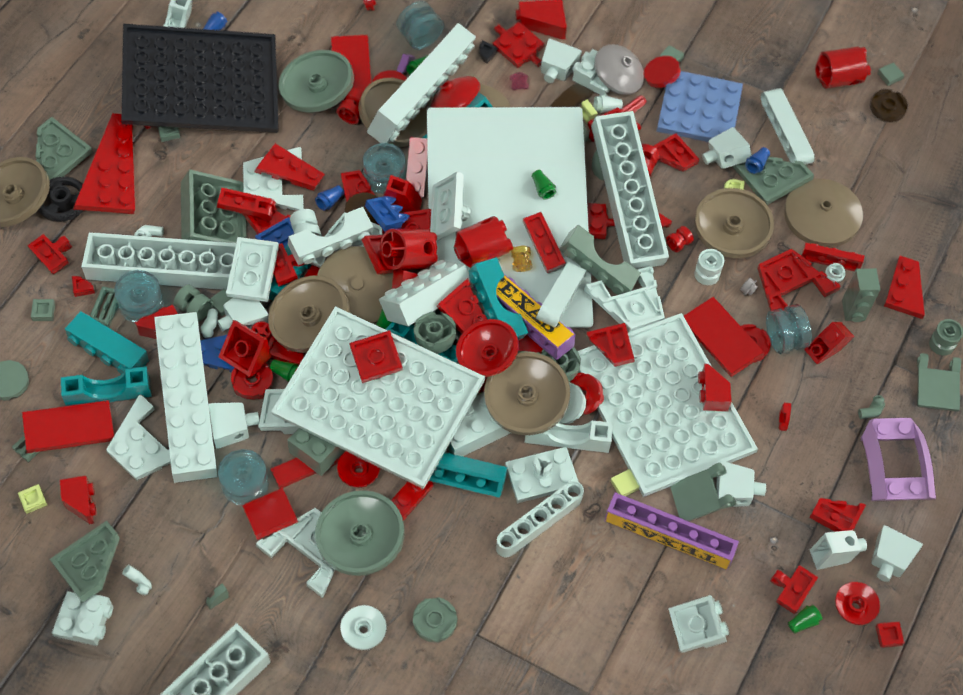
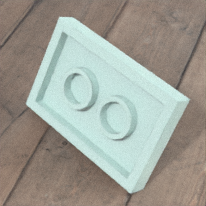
(447, 206)
(252, 269)
(540, 474)

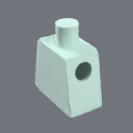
(559, 61)
(727, 149)
(244, 311)
(230, 423)
(739, 483)
(837, 549)
(893, 553)

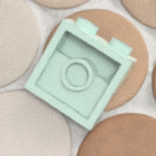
(586, 74)
(270, 422)
(84, 620)
(698, 624)

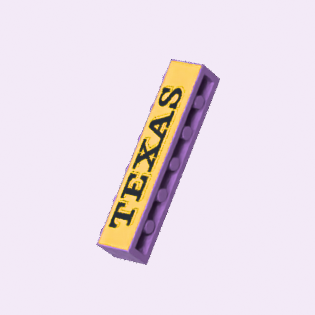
(516, 300)
(671, 531)

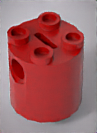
(842, 67)
(482, 241)
(408, 249)

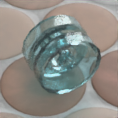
(420, 24)
(380, 163)
(138, 295)
(788, 329)
(243, 476)

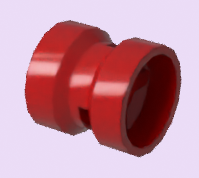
(677, 240)

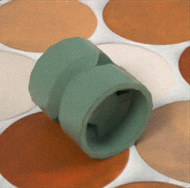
(190, 300)
(946, 337)

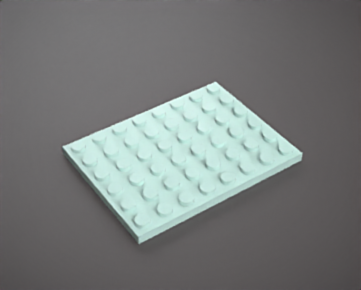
(658, 407)
(390, 421)

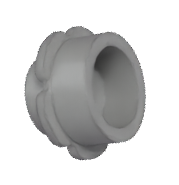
(748, 287)

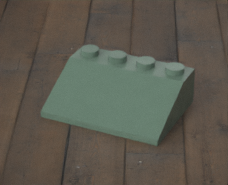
(199, 210)

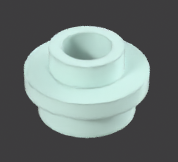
(835, 268)

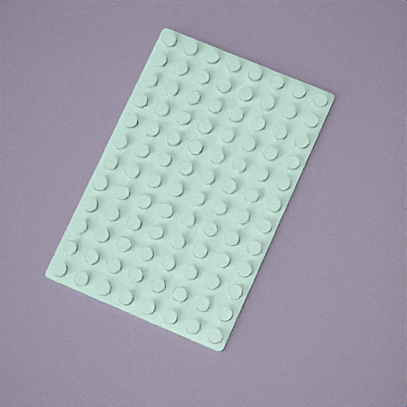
(497, 156)

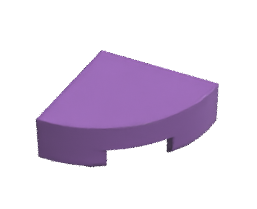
(406, 58)

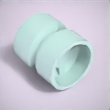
(303, 220)
(709, 267)

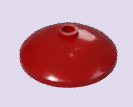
(456, 93)
(484, 339)

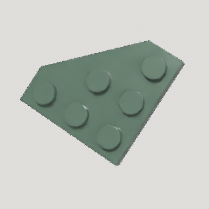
(59, 149)
(776, 178)
(88, 561)

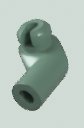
(875, 408)

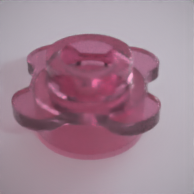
(519, 81)

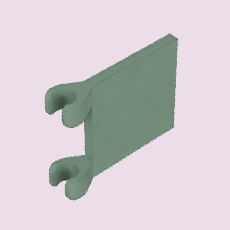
(938, 387)
(697, 494)

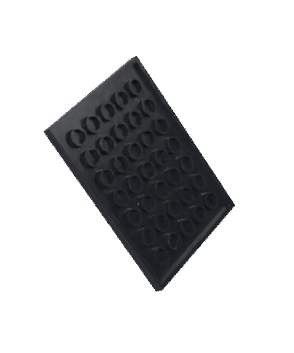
(199, 78)

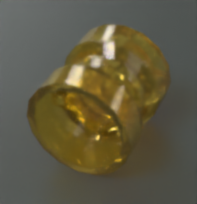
(521, 259)

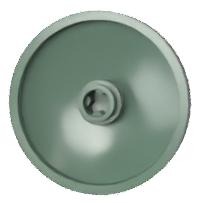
(316, 81)
(360, 533)

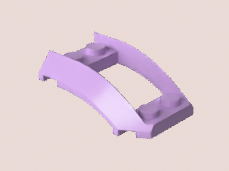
(897, 488)

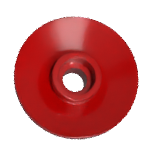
(346, 471)
(863, 596)

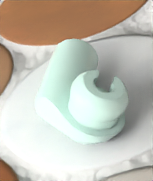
(148, 231)
(209, 324)
(137, 577)

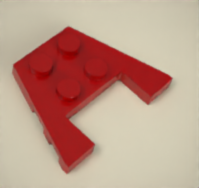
(789, 272)

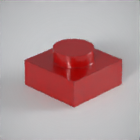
(889, 634)

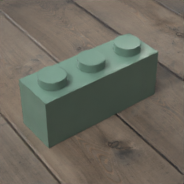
(860, 294)

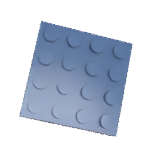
(699, 106)

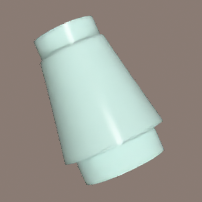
(605, 103)

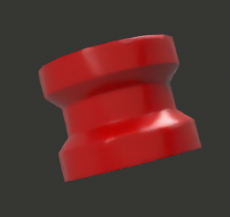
(262, 328)

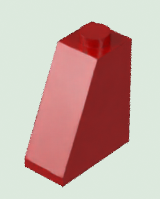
(543, 17)

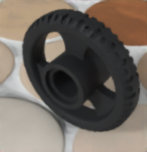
(61, 200)

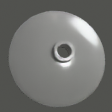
(619, 69)

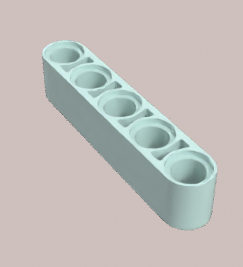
(787, 126)
(561, 294)
(535, 527)

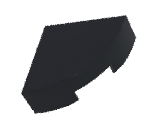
(487, 51)

